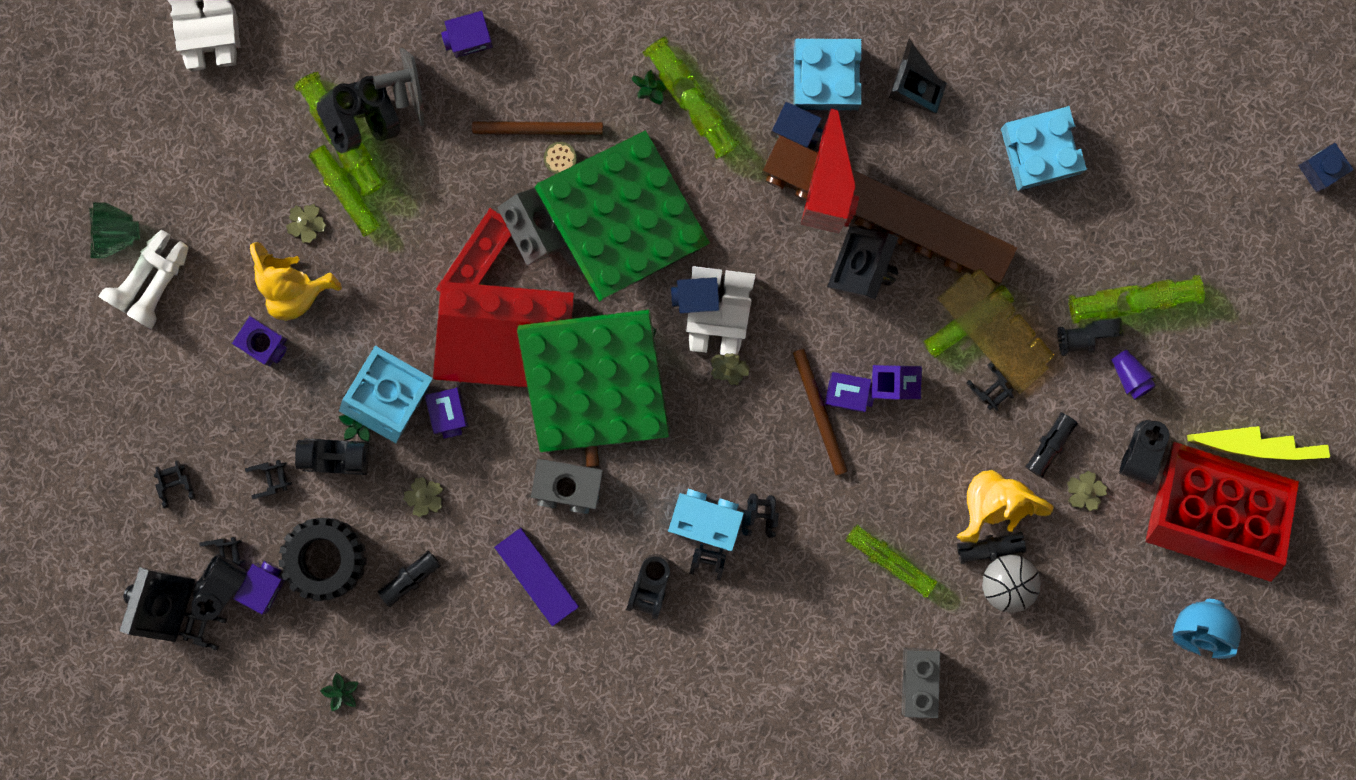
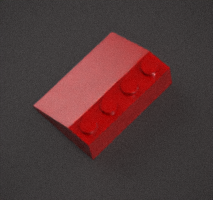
(832, 185)
(479, 330)
(1223, 512)

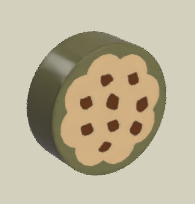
(559, 157)

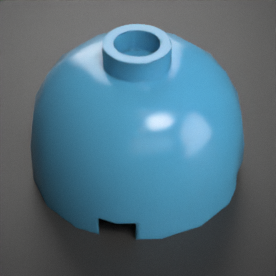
(1208, 627)

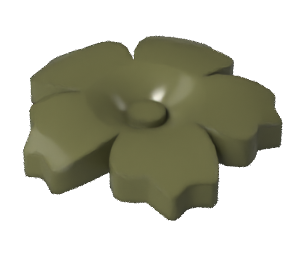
(305, 223)
(729, 368)
(1086, 491)
(424, 497)

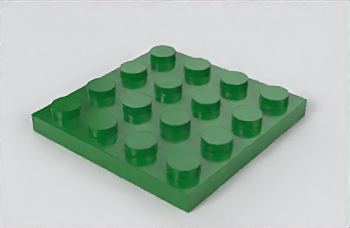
(622, 215)
(594, 380)

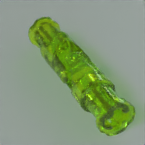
(703, 116)
(355, 161)
(1158, 295)

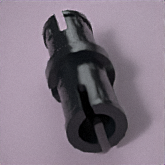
(1051, 445)
(991, 547)
(409, 578)

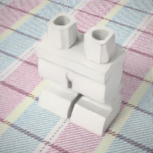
(208, 33)
(732, 316)

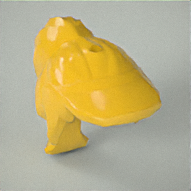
(286, 290)
(998, 499)

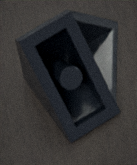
(917, 82)

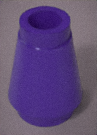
(1133, 375)

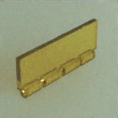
(997, 337)

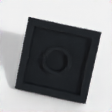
(864, 263)
(156, 604)

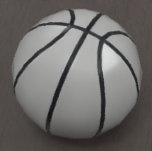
(1011, 583)

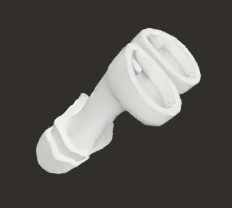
(123, 296)

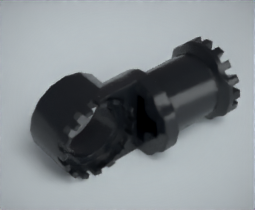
(1084, 338)

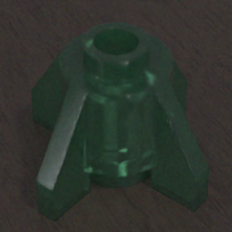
(111, 230)

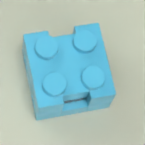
(827, 74)
(1042, 148)
(385, 394)
(706, 520)

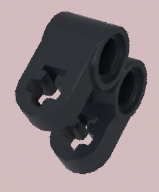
(359, 101)
(332, 456)

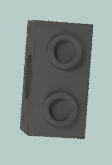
(531, 226)
(546, 485)
(920, 682)

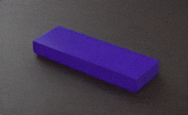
(536, 576)

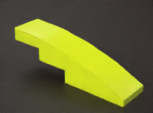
(1249, 443)

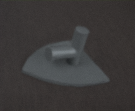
(398, 80)

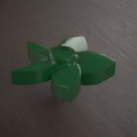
(650, 87)
(354, 428)
(340, 692)

